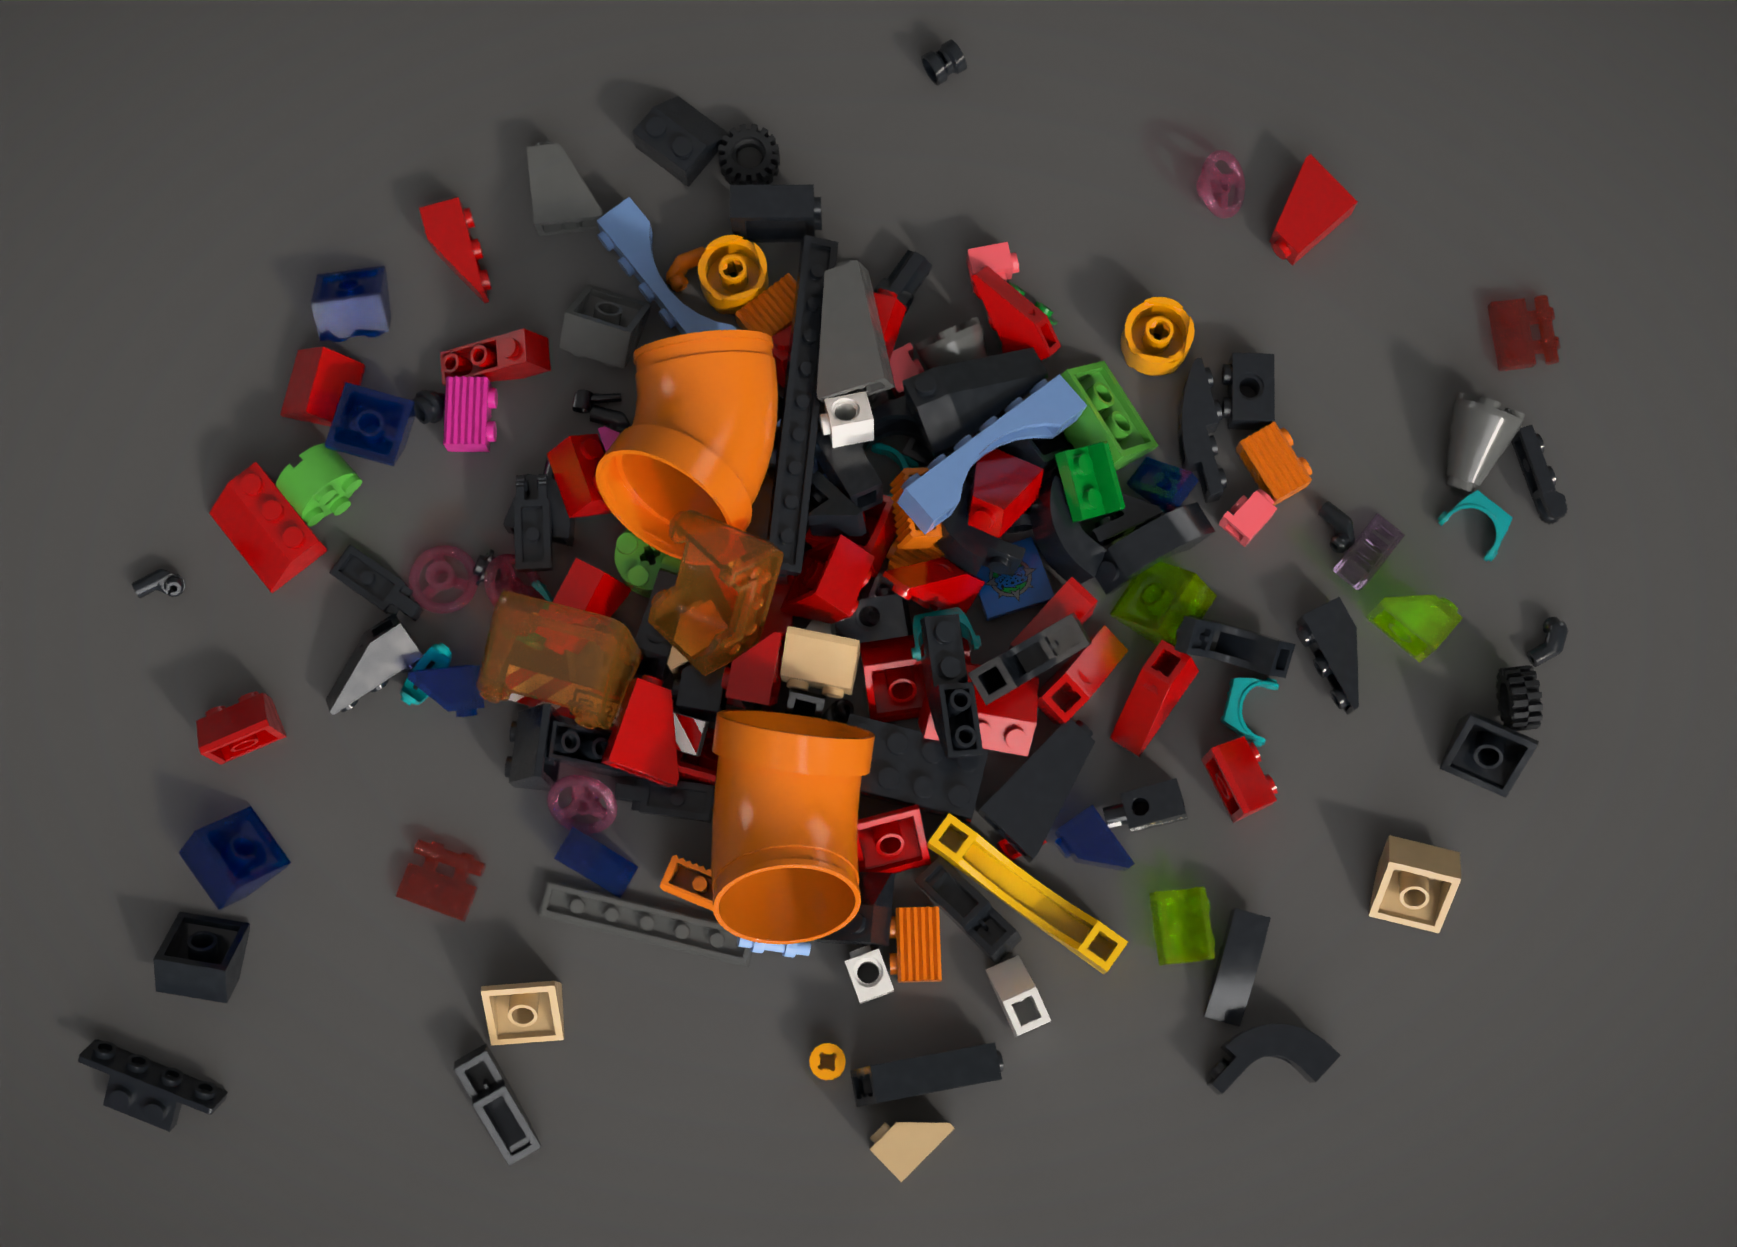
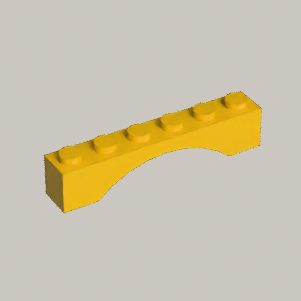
(1026, 895)

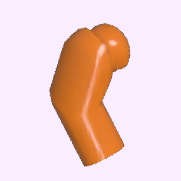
(676, 274)

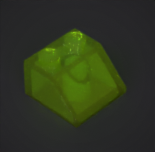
(1160, 599)
(1416, 622)

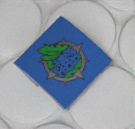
(1024, 590)

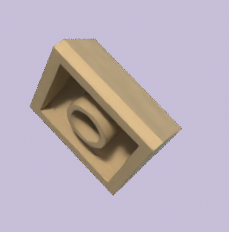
(524, 1012)

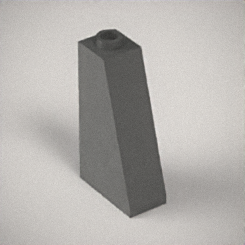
(851, 335)

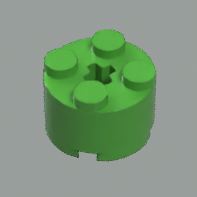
(318, 484)
(633, 563)

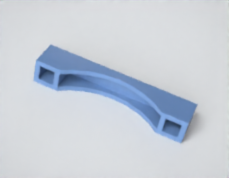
(632, 239)
(1043, 415)

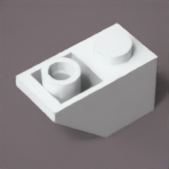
(1018, 996)

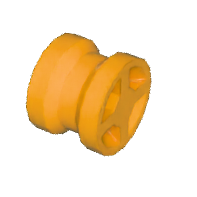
(831, 1065)

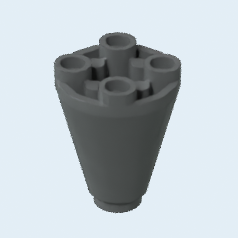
(954, 345)
(1478, 439)

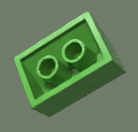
(1107, 415)

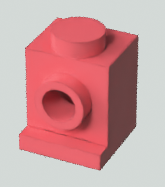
(994, 256)
(903, 367)
(1248, 516)

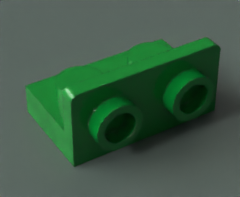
(1090, 481)

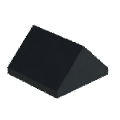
(1487, 753)

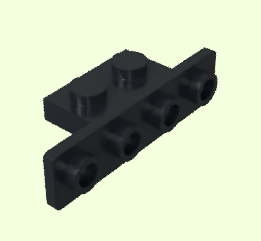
(148, 1088)

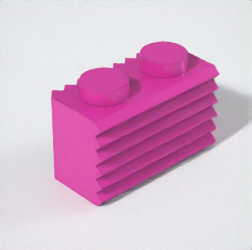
(469, 414)

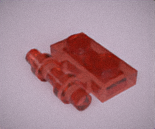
(1513, 336)
(438, 891)

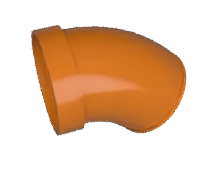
(696, 434)
(786, 824)

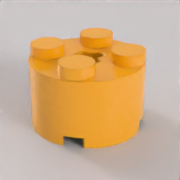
(726, 256)
(1176, 334)

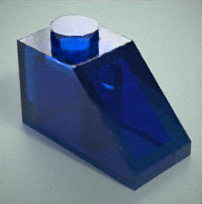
(451, 687)
(1092, 842)
(596, 862)

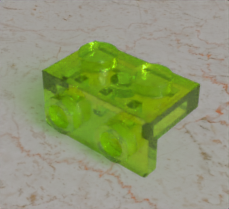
(1182, 926)

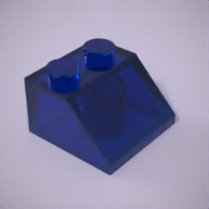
(351, 304)
(371, 424)
(233, 857)

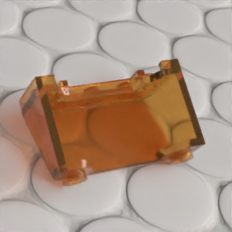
(718, 592)
(558, 658)

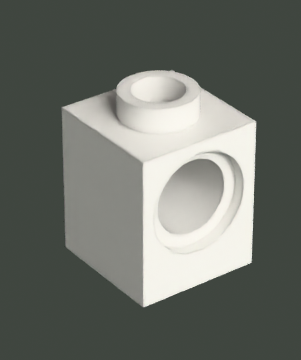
(848, 419)
(868, 991)

